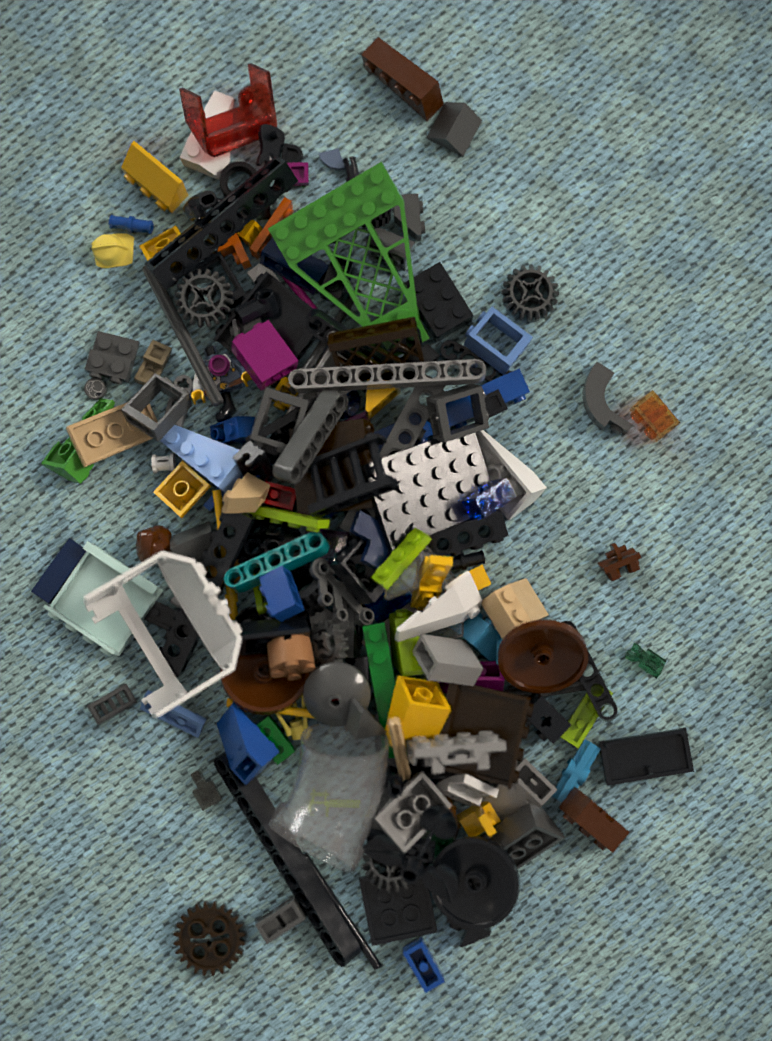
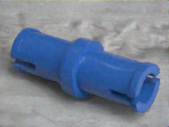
(131, 224)

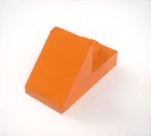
(235, 247)

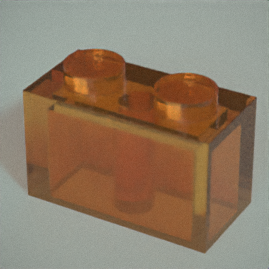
(654, 416)

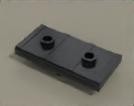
(646, 756)

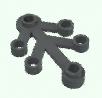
(339, 592)

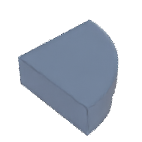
(332, 159)

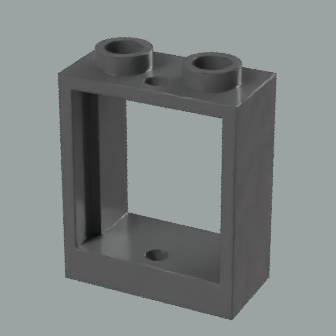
(145, 395)
(281, 397)
(439, 417)

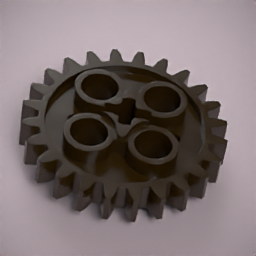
(213, 958)

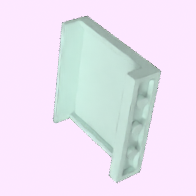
(91, 573)

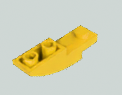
(430, 580)

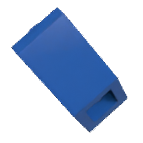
(232, 430)

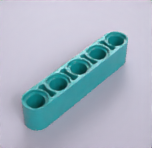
(266, 561)

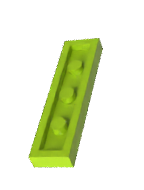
(293, 518)

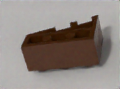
(593, 820)

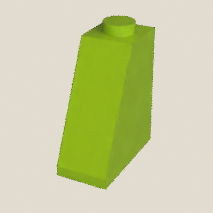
(401, 651)

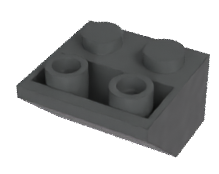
(397, 254)

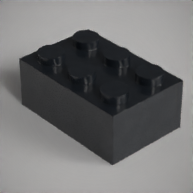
(440, 302)

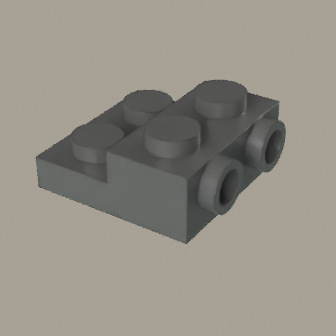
(112, 357)

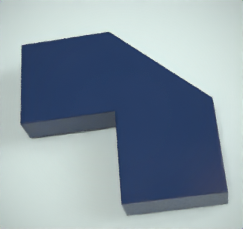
(370, 531)

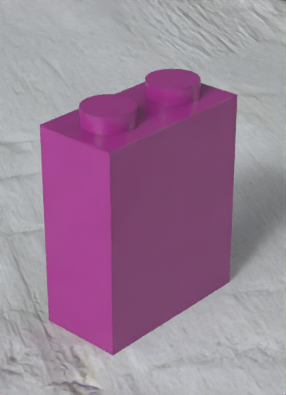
(264, 354)

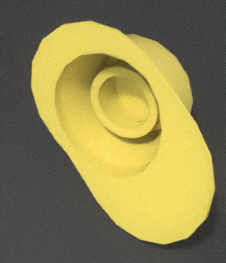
(113, 250)

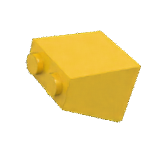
(419, 707)

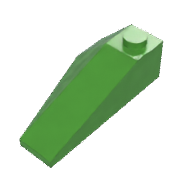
(64, 458)

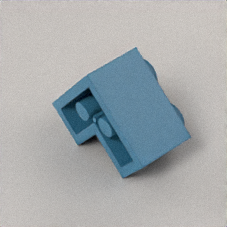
(482, 636)

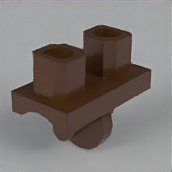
(618, 558)

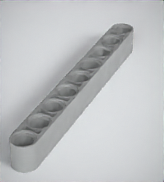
(397, 381)

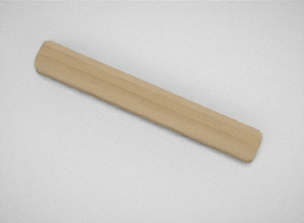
(399, 748)

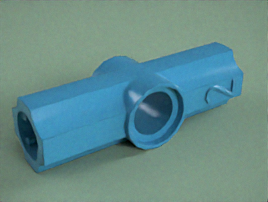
(577, 770)

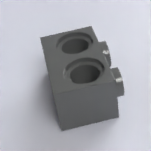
(280, 920)

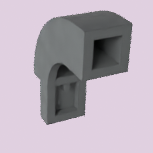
(595, 402)

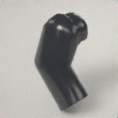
(227, 409)

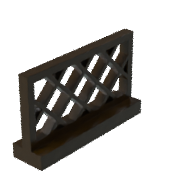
(373, 337)

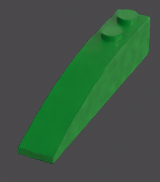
(381, 670)

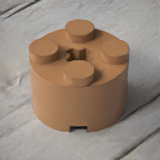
(290, 657)

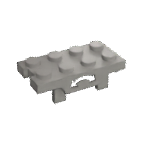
(439, 748)

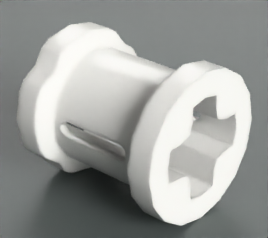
(163, 463)

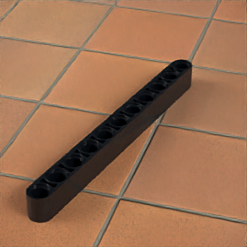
(292, 866)

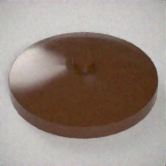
(542, 656)
(256, 691)

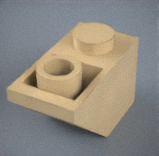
(246, 495)

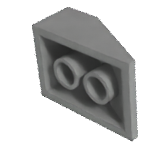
(402, 815)

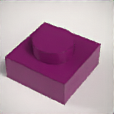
(301, 172)

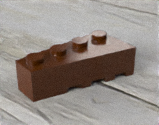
(403, 78)

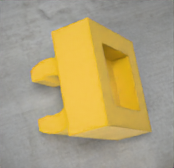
(250, 232)

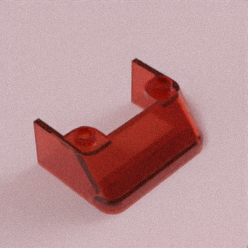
(236, 126)

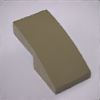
(154, 362)

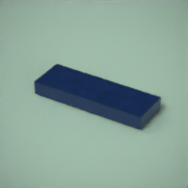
(58, 571)

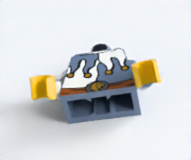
(233, 380)

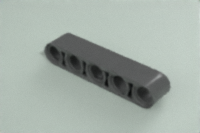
(310, 436)

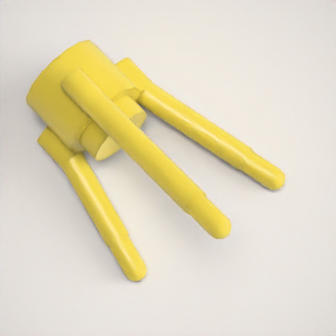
(296, 726)

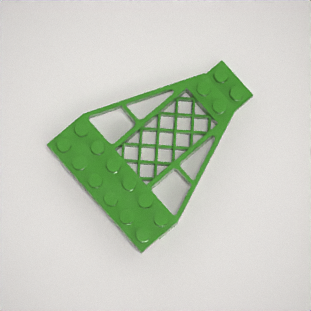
(334, 217)

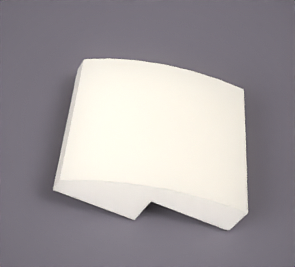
(466, 789)

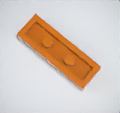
(282, 212)

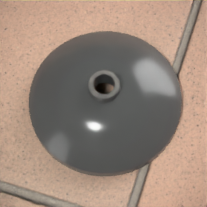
(339, 682)

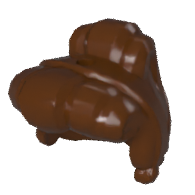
(152, 541)

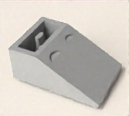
(531, 788)

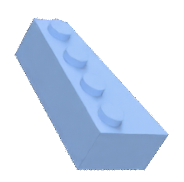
(205, 455)

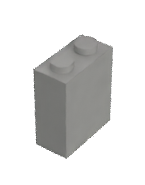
(447, 660)

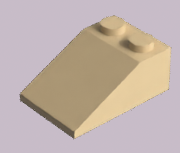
(513, 606)

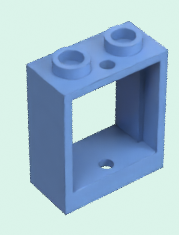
(489, 353)

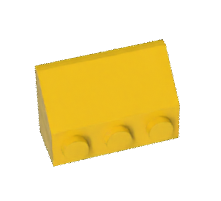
(153, 178)

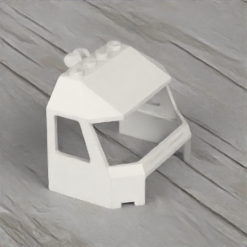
(200, 605)

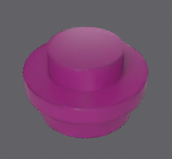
(219, 365)

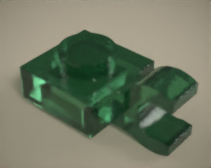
(649, 660)

